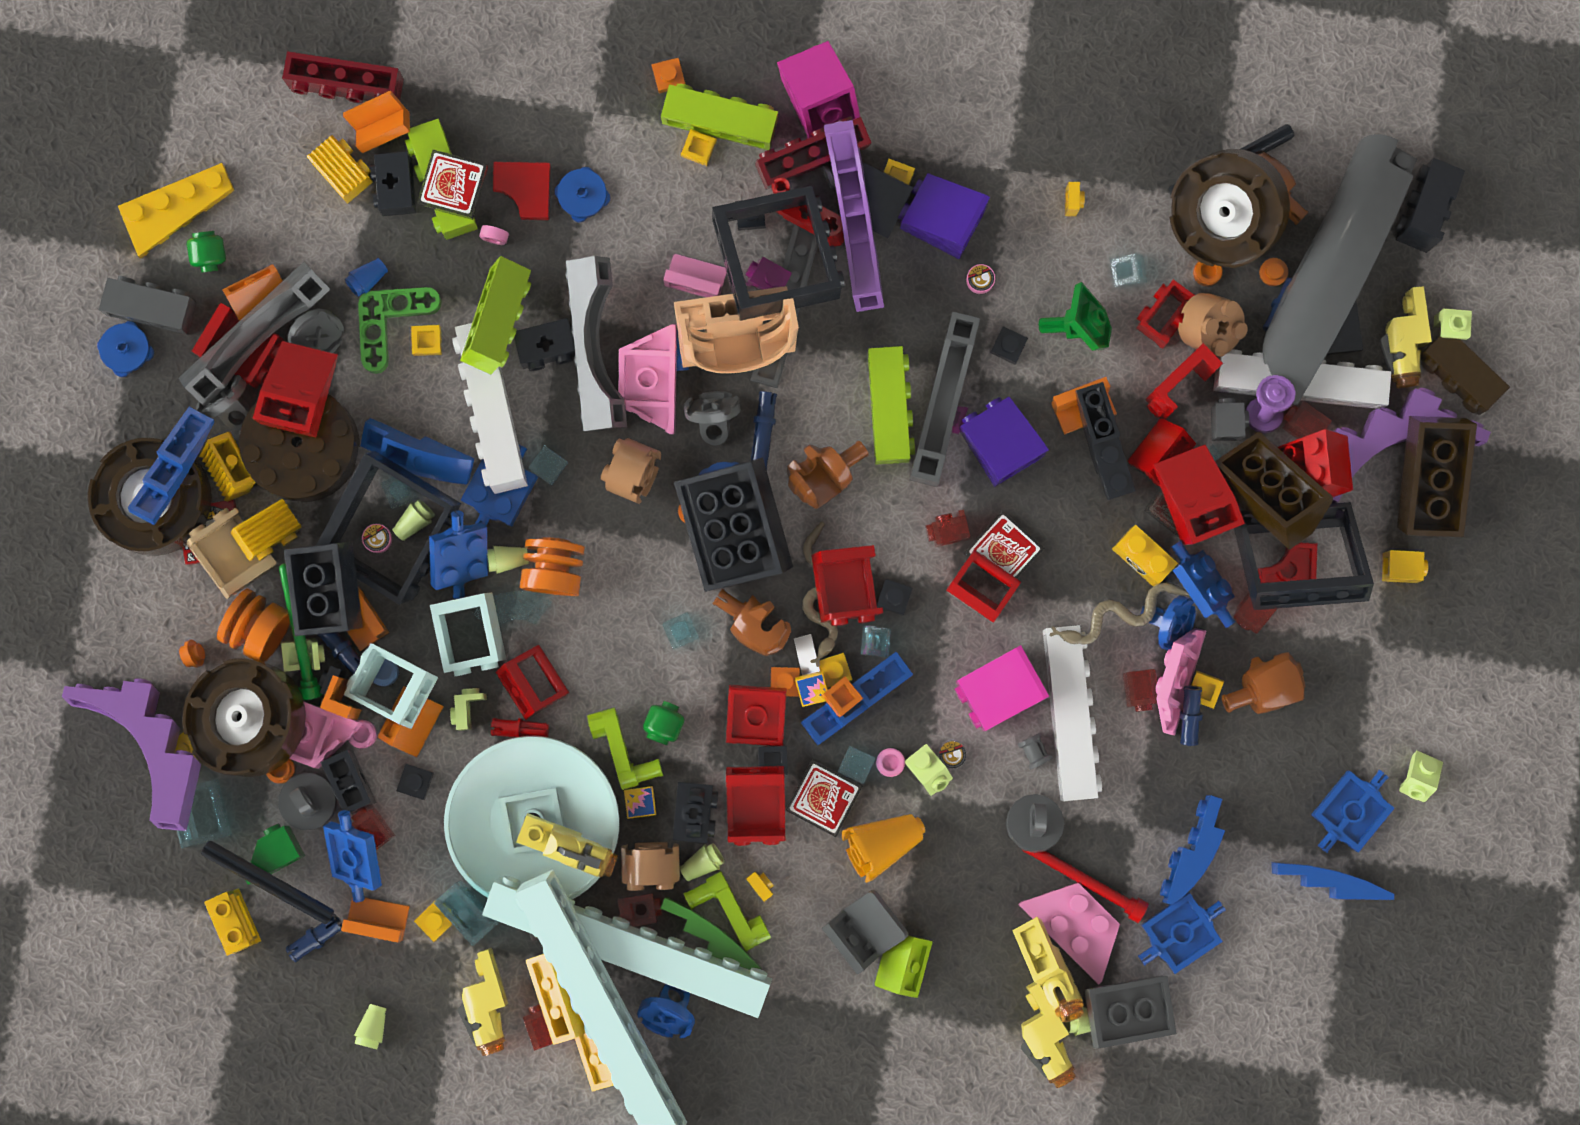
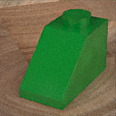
(276, 849)

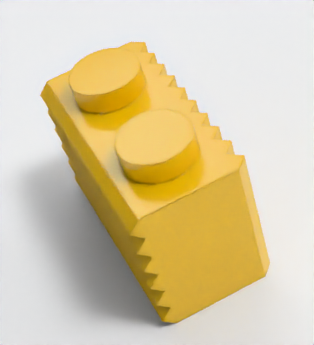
(340, 169)
(226, 466)
(266, 530)

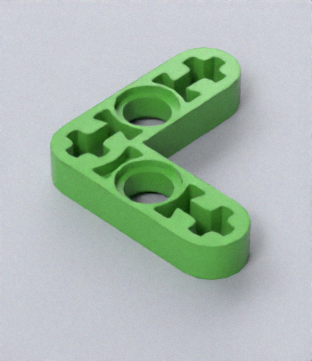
(385, 310)

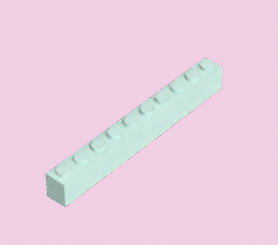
(649, 954)
(597, 1001)

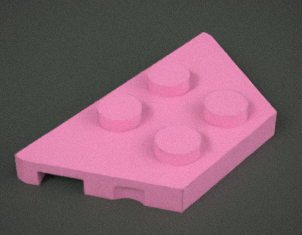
(649, 377)
(1179, 671)
(322, 735)
(1077, 926)

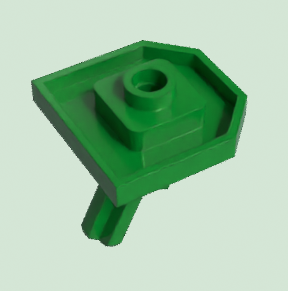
(1084, 320)

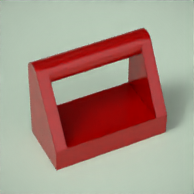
(976, 599)
(521, 690)

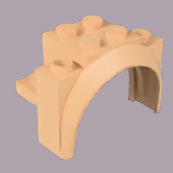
(731, 343)

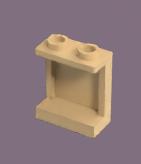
(222, 555)

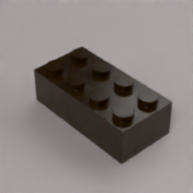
(1436, 476)

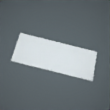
(806, 652)

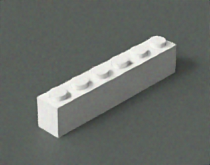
(1331, 384)
(492, 422)
(1071, 717)

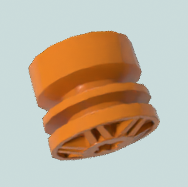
(552, 567)
(251, 624)

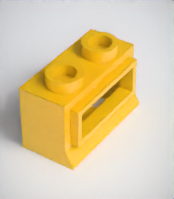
(232, 921)

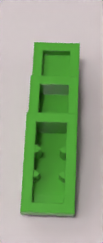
(720, 943)

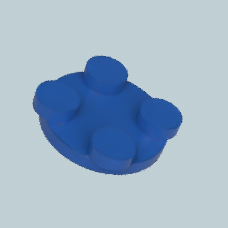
(582, 194)
(124, 348)

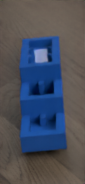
(171, 466)
(871, 687)
(1340, 884)

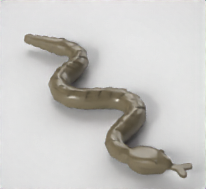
(1075, 637)
(828, 643)

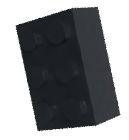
(323, 589)

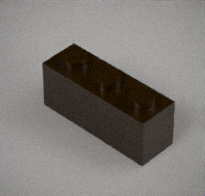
(1463, 373)

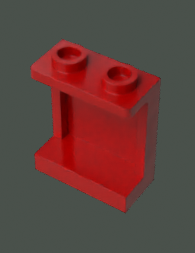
(1202, 361)
(257, 364)
(845, 585)
(755, 805)

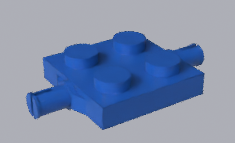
(499, 506)
(458, 555)
(1204, 583)
(1352, 811)
(352, 856)
(1181, 933)

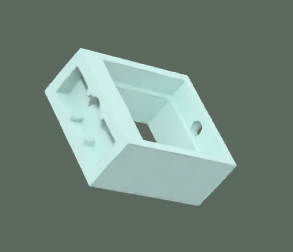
(492, 630)
(413, 696)

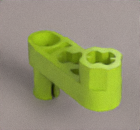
(607, 724)
(750, 932)

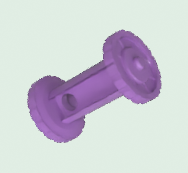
(1273, 396)

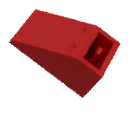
(296, 389)
(1324, 459)
(1197, 495)

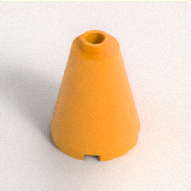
(882, 843)

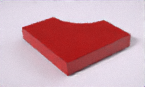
(525, 184)
(1294, 565)

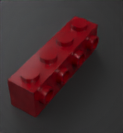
(340, 78)
(803, 156)

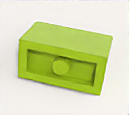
(904, 966)

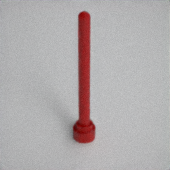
(1133, 907)

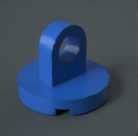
(1174, 621)
(666, 1016)

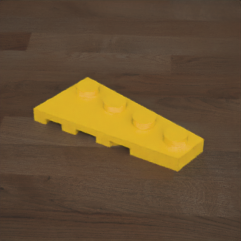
(164, 211)

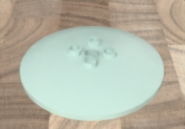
(518, 779)

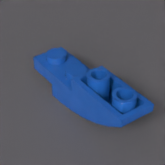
(420, 457)
(1191, 863)

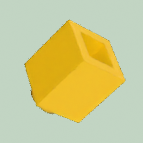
(1404, 566)

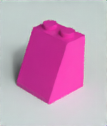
(818, 87)
(1001, 689)

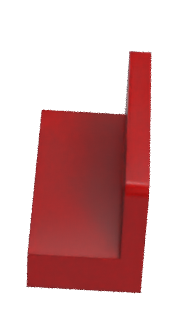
(1160, 444)

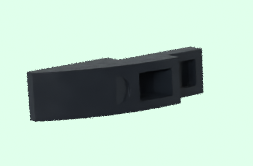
(1103, 441)

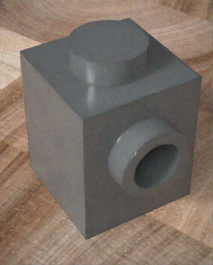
(1228, 420)

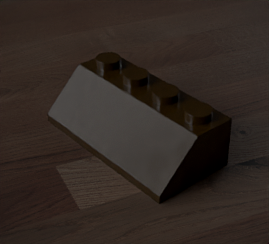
(1274, 489)

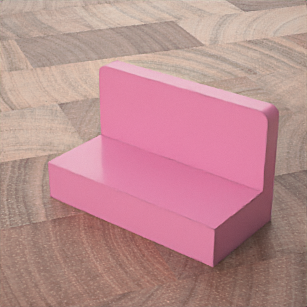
(695, 276)

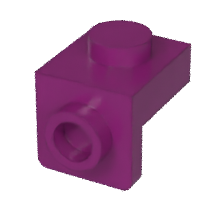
(766, 274)

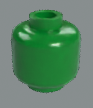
(206, 251)
(663, 723)

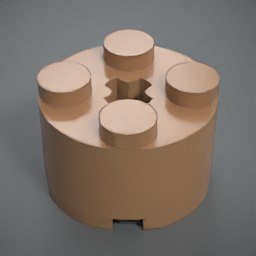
(1214, 322)
(631, 470)
(650, 865)

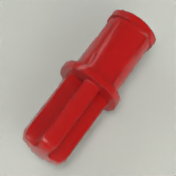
(518, 728)

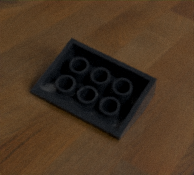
(734, 525)

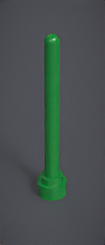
(309, 685)

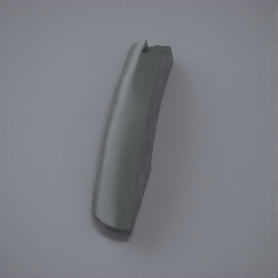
(1338, 261)

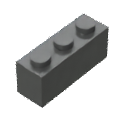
(148, 304)

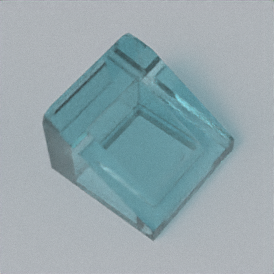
(1128, 270)

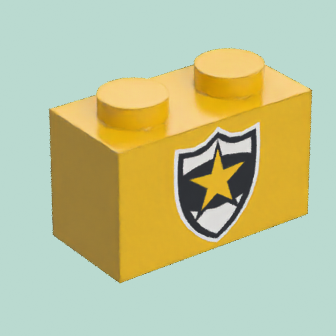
(1144, 556)

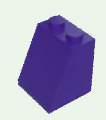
(943, 214)
(1002, 440)

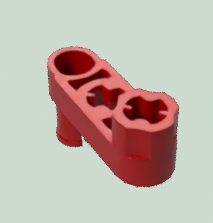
(795, 216)

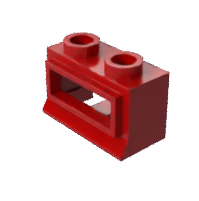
(1162, 338)

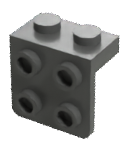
(865, 931)

